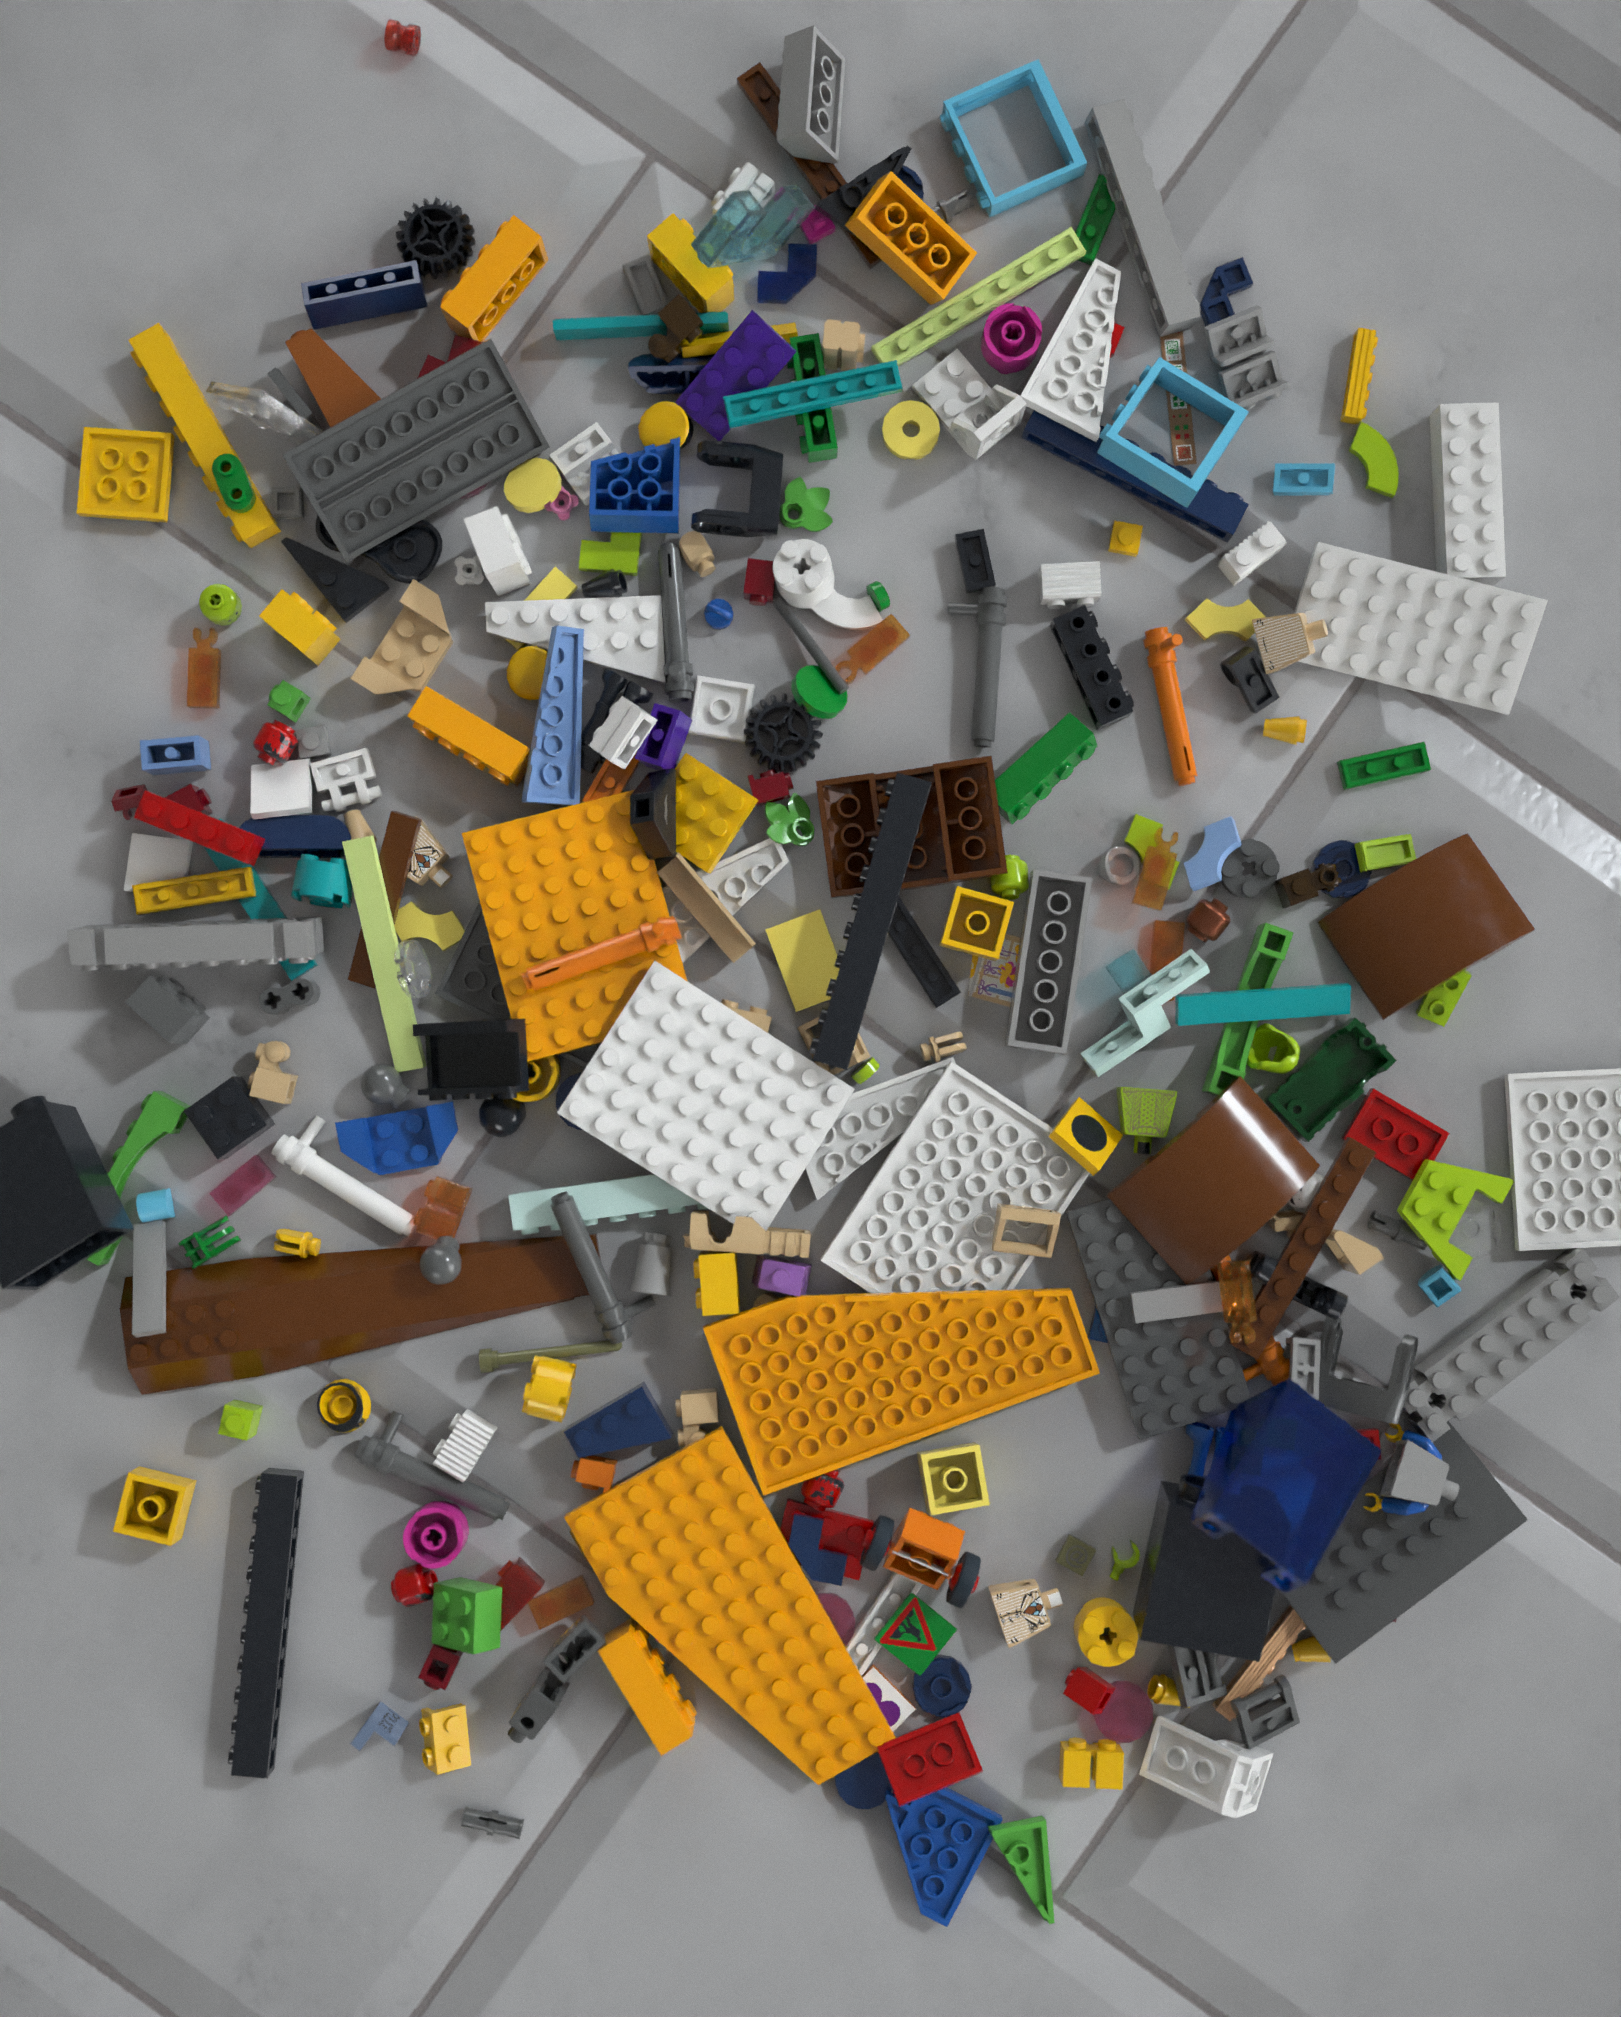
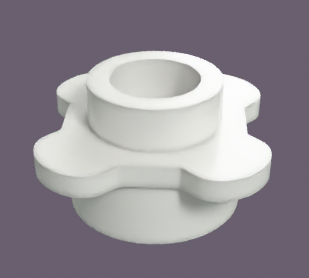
(475, 577)

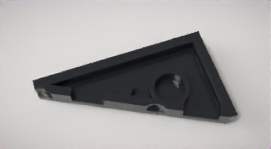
(845, 201)
(341, 584)

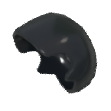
(501, 1116)

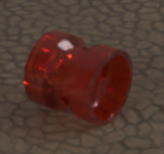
(402, 37)

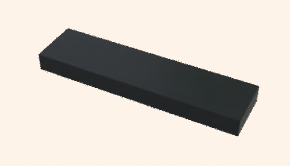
(921, 957)

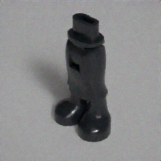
(613, 686)

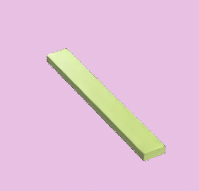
(980, 299)
(381, 946)

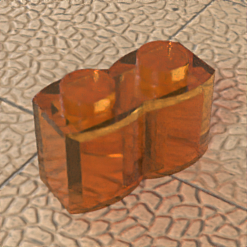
(443, 1208)

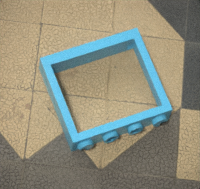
(1034, 76)
(1147, 466)

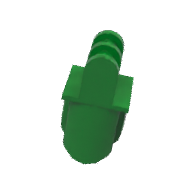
(207, 1243)

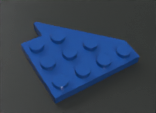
(942, 1847)

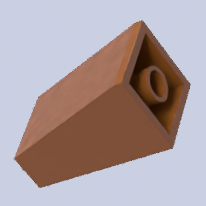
(330, 379)

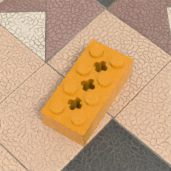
(929, 236)
(494, 280)
(466, 733)
(648, 1685)

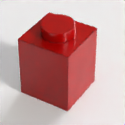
(1088, 1690)

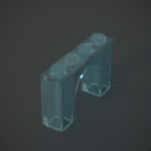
(747, 232)

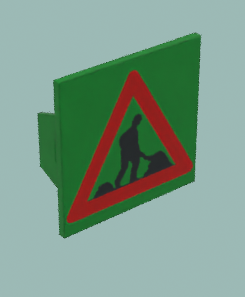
(915, 1633)

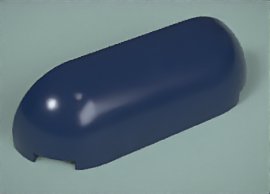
(666, 378)
(298, 835)

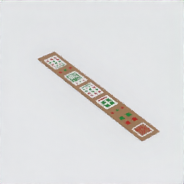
(1178, 410)

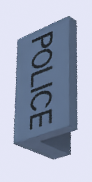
(383, 1722)

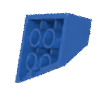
(637, 491)

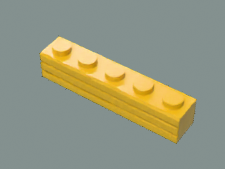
(1359, 376)

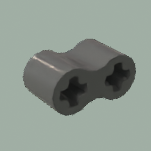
(289, 996)

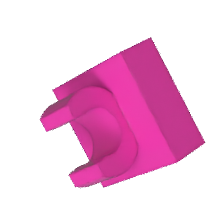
(817, 227)

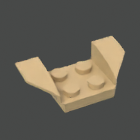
(411, 646)

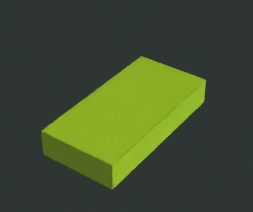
(1385, 852)

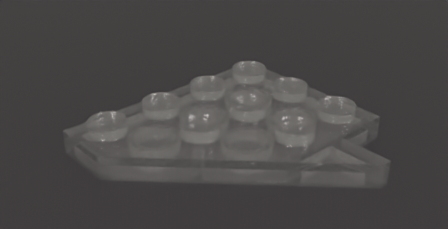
(263, 411)

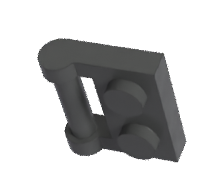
(1192, 1678)
(1269, 1719)

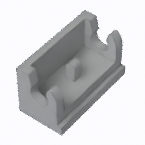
(1305, 1363)

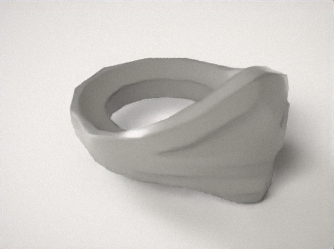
(1103, 866)

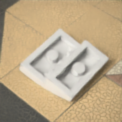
(576, 456)

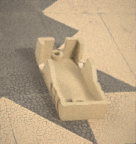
(747, 1237)

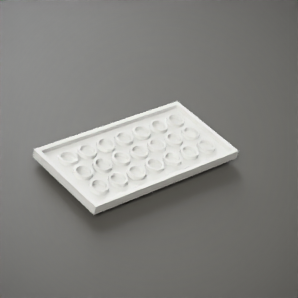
(1419, 627)

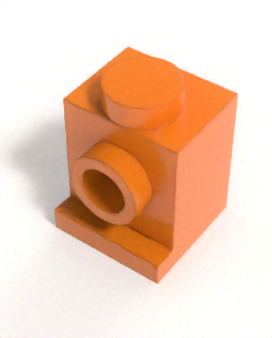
(594, 1472)

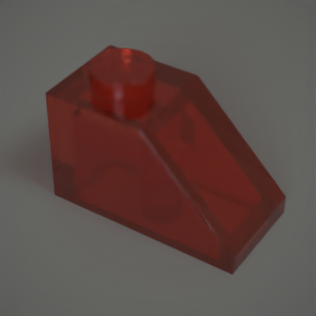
(518, 1586)

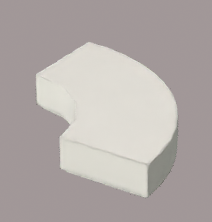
(848, 612)

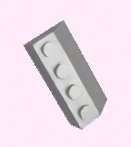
(811, 96)

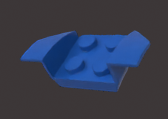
(399, 1139)

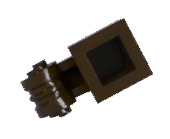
(682, 326)
(1304, 885)

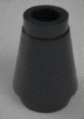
(608, 584)

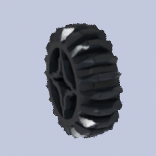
(453, 223)
(771, 727)

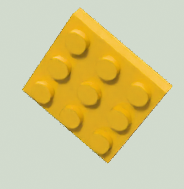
(125, 474)
(707, 812)

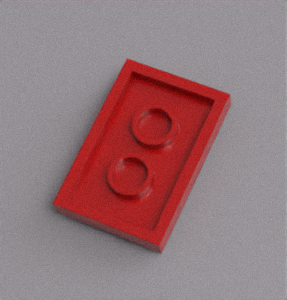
(1395, 1133)
(839, 1532)
(929, 1759)

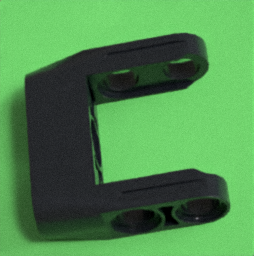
(764, 493)
(1327, 1301)

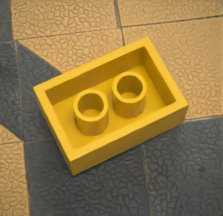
(672, 253)

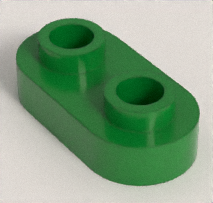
(233, 481)

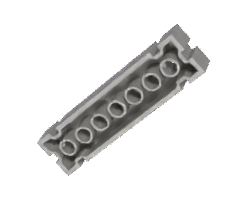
(195, 942)
(1505, 1342)

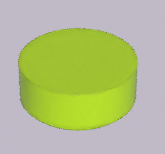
(865, 1070)

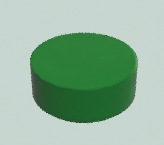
(878, 595)

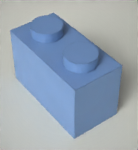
(175, 755)

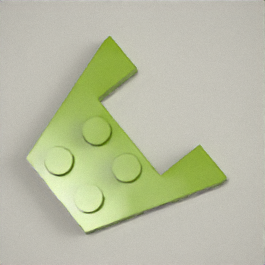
(1438, 1202)

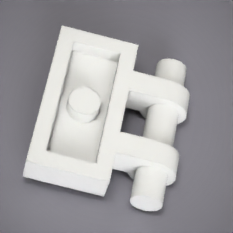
(344, 771)

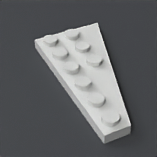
(1075, 365)
(617, 630)
(733, 883)
(869, 1124)

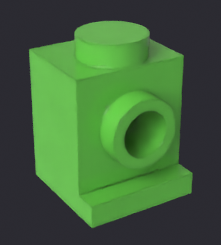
(288, 700)

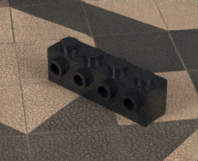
(1091, 667)

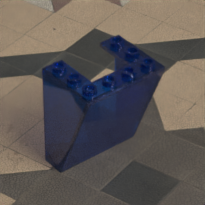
(1284, 1479)

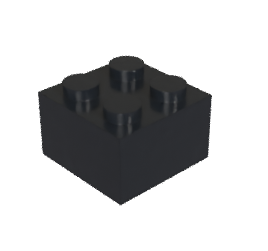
(229, 1117)

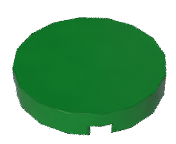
(817, 693)

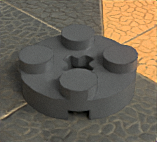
(1265, 869)

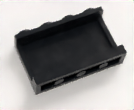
(475, 1059)

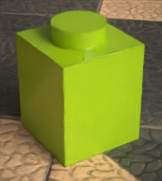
(240, 1419)

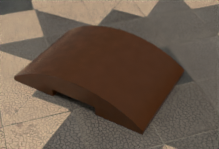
(955, 838)
(1425, 925)
(1215, 1182)

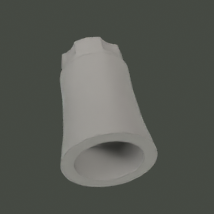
(653, 1265)

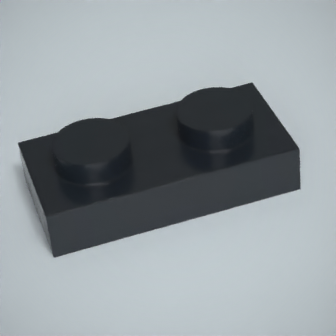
(974, 560)

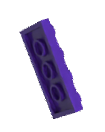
(741, 365)

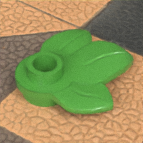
(809, 505)
(787, 819)

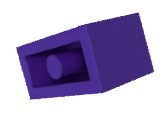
(665, 740)

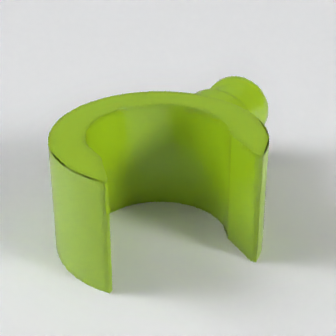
(1120, 1565)

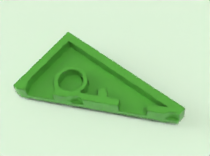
(1027, 1852)

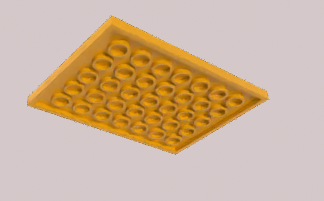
(557, 888)

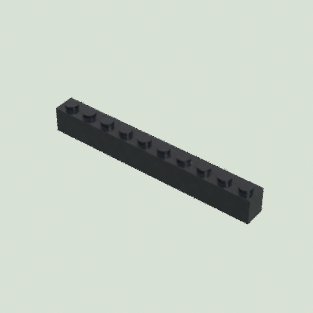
(872, 921)
(266, 1623)

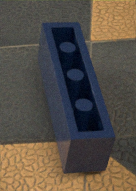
(364, 295)

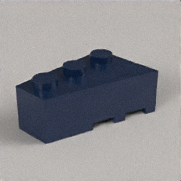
(620, 1424)

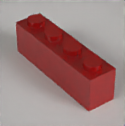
(199, 828)

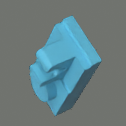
(1303, 479)

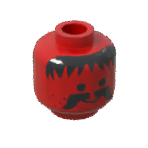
(275, 742)
(823, 1490)
(413, 1585)

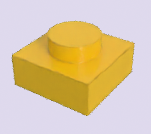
(1125, 538)

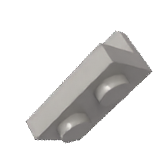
(1238, 337)
(1253, 380)

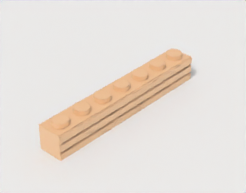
(1252, 1672)

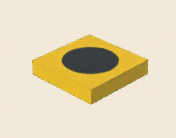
(1086, 1136)

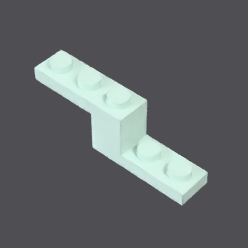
(1145, 1012)

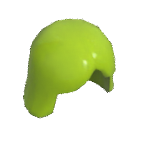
(1286, 1054)

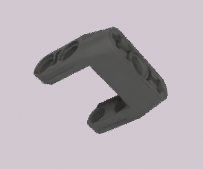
(1362, 1397)

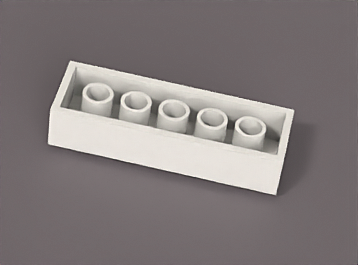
(1468, 491)

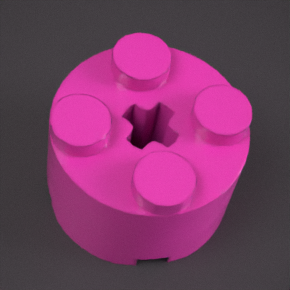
(1015, 322)
(427, 1548)

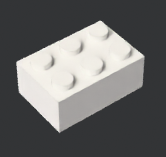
(499, 550)

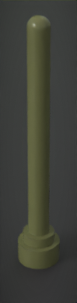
(491, 1359)

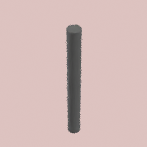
(811, 646)

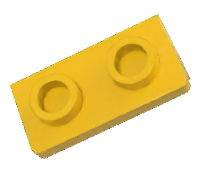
(445, 1738)

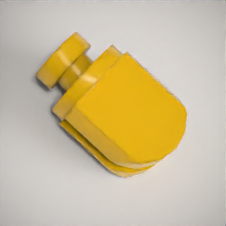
(296, 1243)

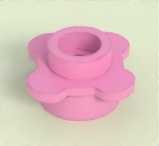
(563, 511)

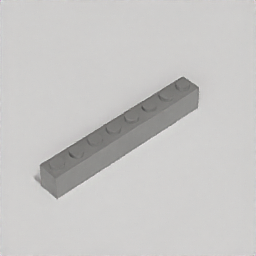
(1142, 217)

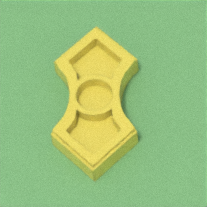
(1214, 619)
(442, 929)

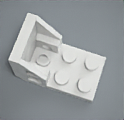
(967, 404)
(1207, 1771)

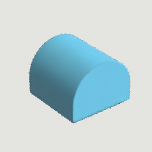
(155, 1205)
(1438, 1285)

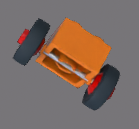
(923, 1552)

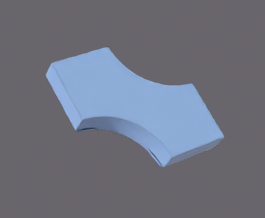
(1218, 843)

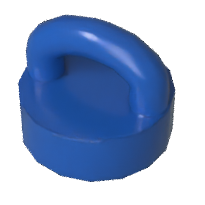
(718, 614)

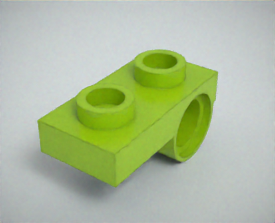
(1440, 1003)

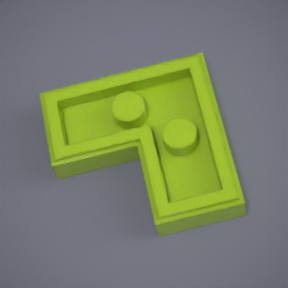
(618, 554)

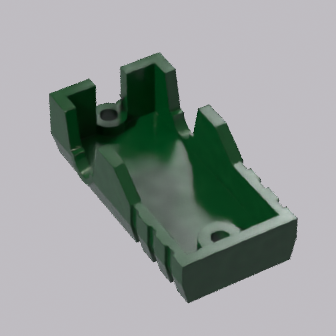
(1329, 1079)

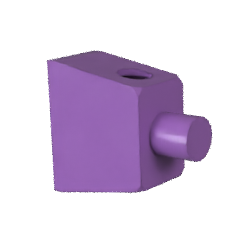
(781, 1275)

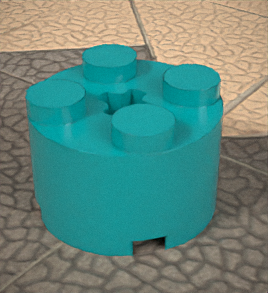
(322, 882)

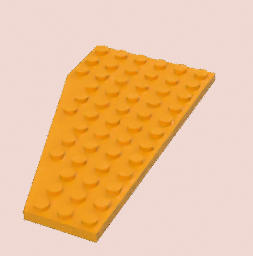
(871, 1371)
(723, 1592)

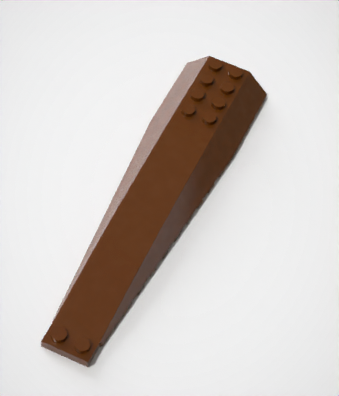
(298, 1311)

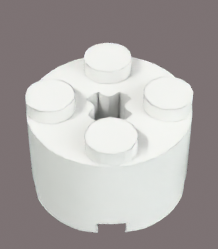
(803, 573)

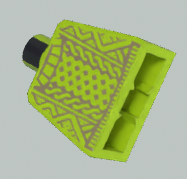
(1145, 1114)

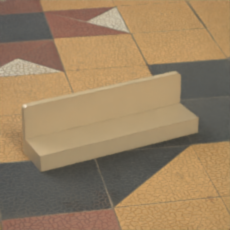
(706, 908)

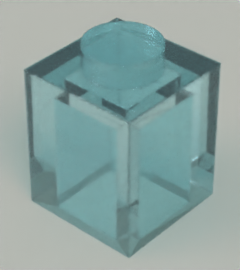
(1128, 971)

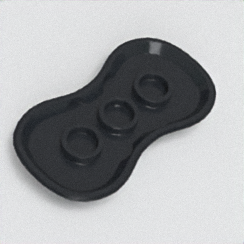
(403, 556)

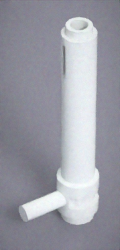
(305, 1161)

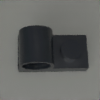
(1249, 675)

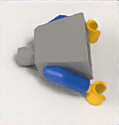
(1414, 1476)

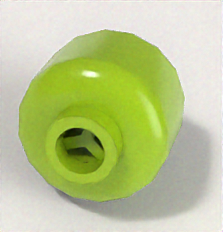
(220, 604)
(1013, 882)

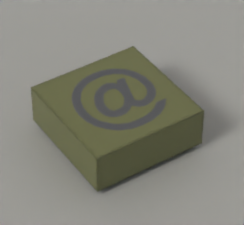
(1075, 1555)

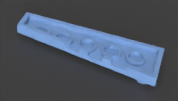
(556, 740)

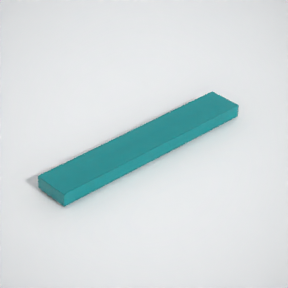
(629, 326)
(813, 394)
(260, 907)
(1262, 1004)

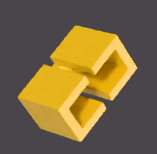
(1076, 1763)

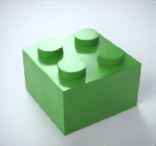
(466, 1615)

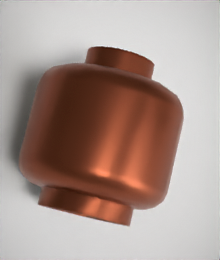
(1208, 920)

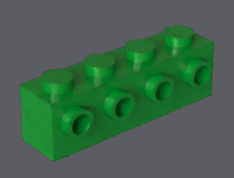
(818, 425)
(1043, 767)

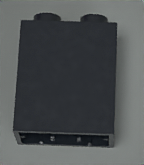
(52, 1195)
(1198, 1587)

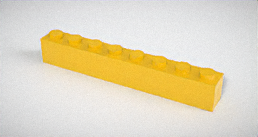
(197, 427)

